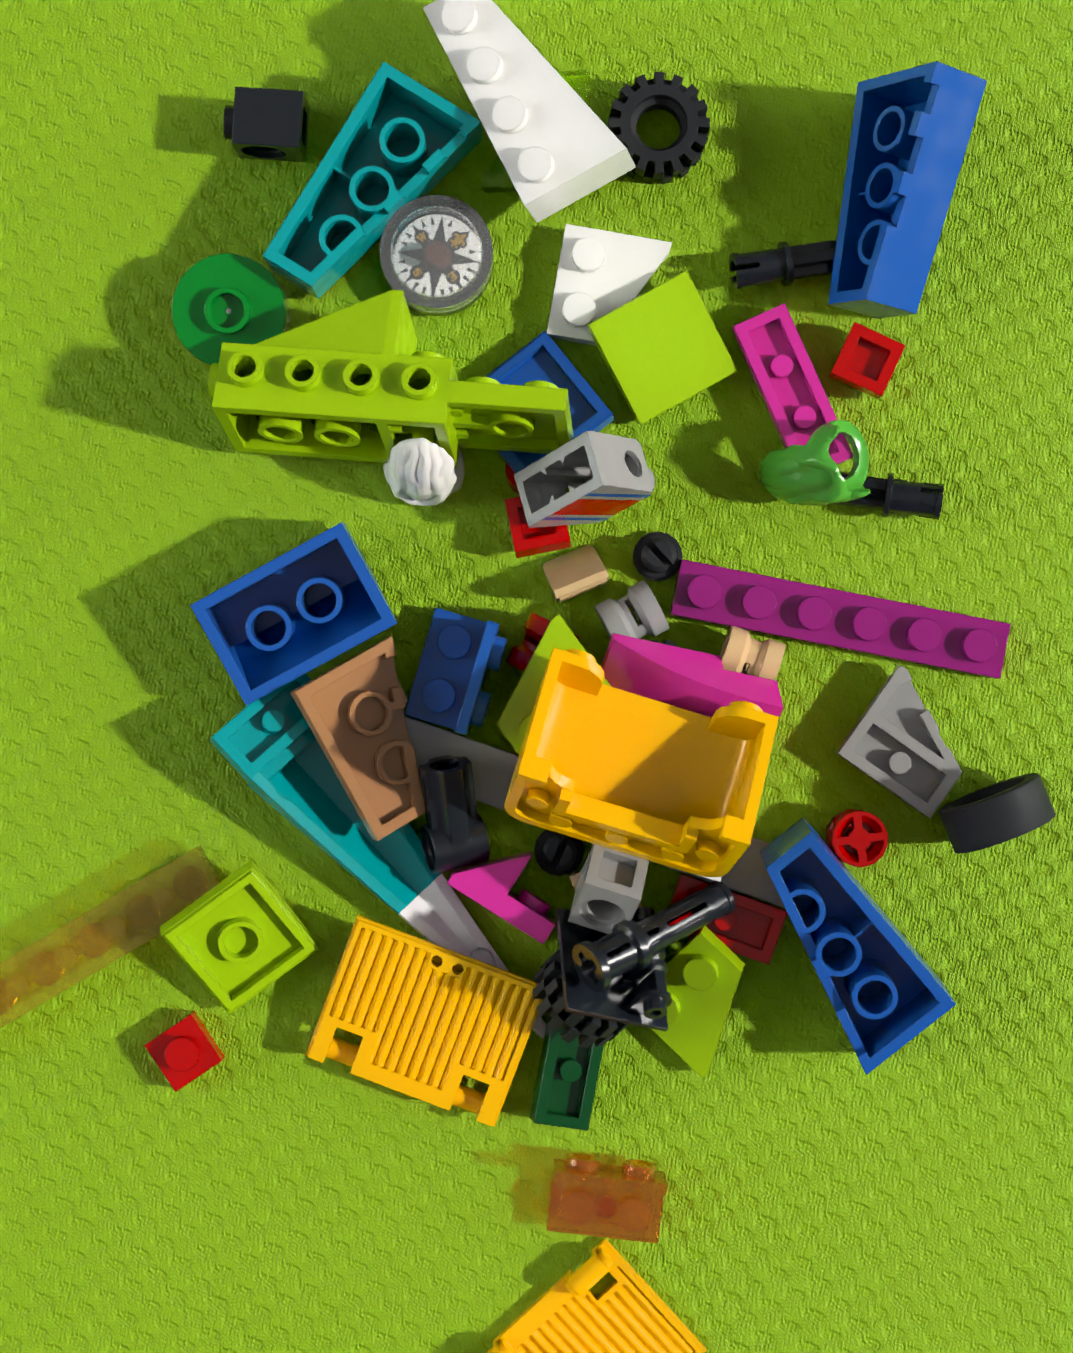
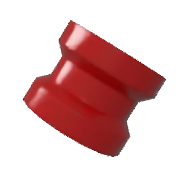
(867, 837)

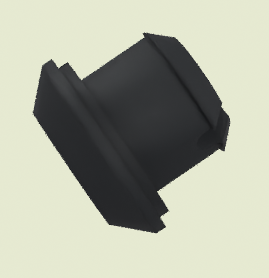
(657, 556)
(558, 853)

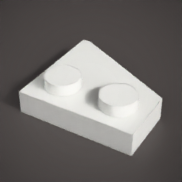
(597, 275)

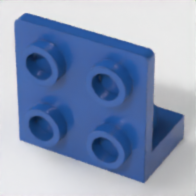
(454, 671)

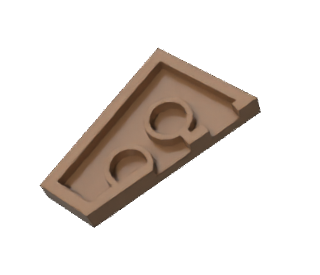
(365, 736)

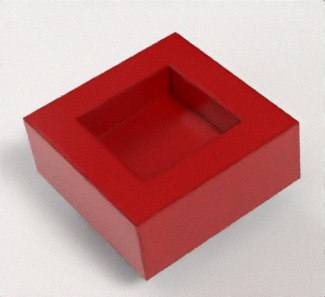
(866, 360)
(184, 1051)

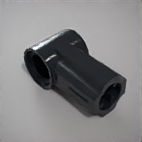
(453, 829)

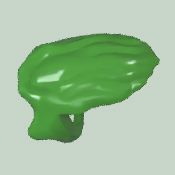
(809, 473)

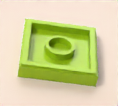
(662, 347)
(239, 937)

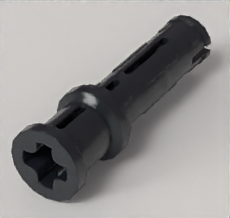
(636, 942)

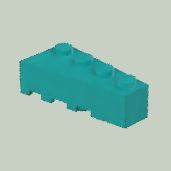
(384, 156)

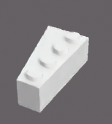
(533, 117)

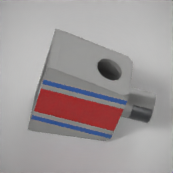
(603, 479)

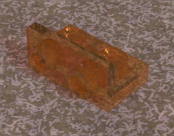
(606, 1198)

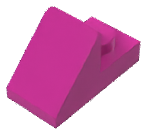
(490, 886)

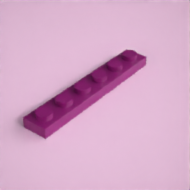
(840, 619)

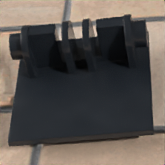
(632, 997)

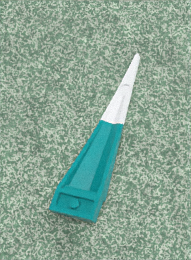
(289, 770)

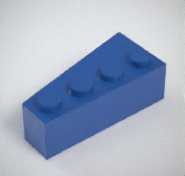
(899, 184)
(862, 959)

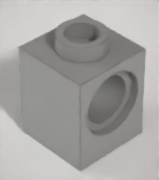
(608, 889)

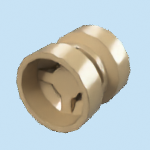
(750, 656)

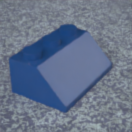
(294, 613)

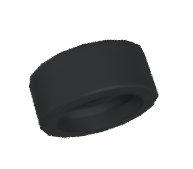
(997, 813)

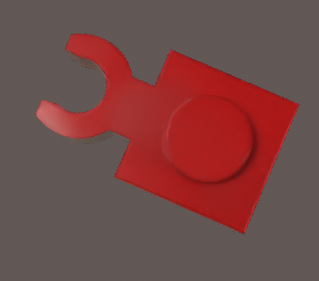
(531, 540)

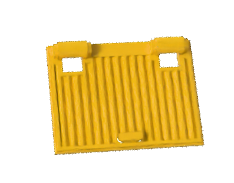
(425, 1019)
(620, 1320)

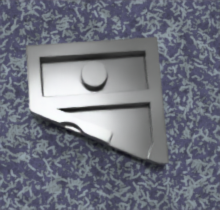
(901, 746)

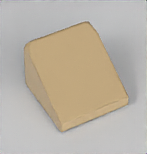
(575, 573)

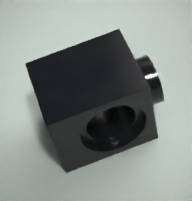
(268, 124)

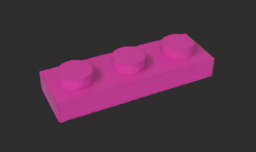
(787, 379)

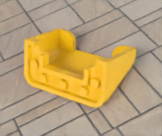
(640, 770)

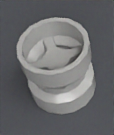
(618, 619)

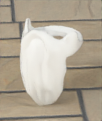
(423, 472)

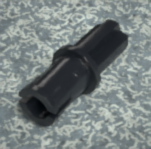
(782, 264)
(900, 497)

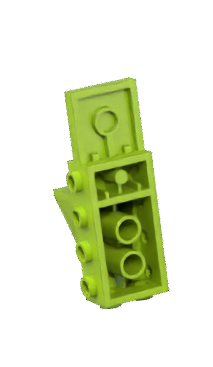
(365, 371)

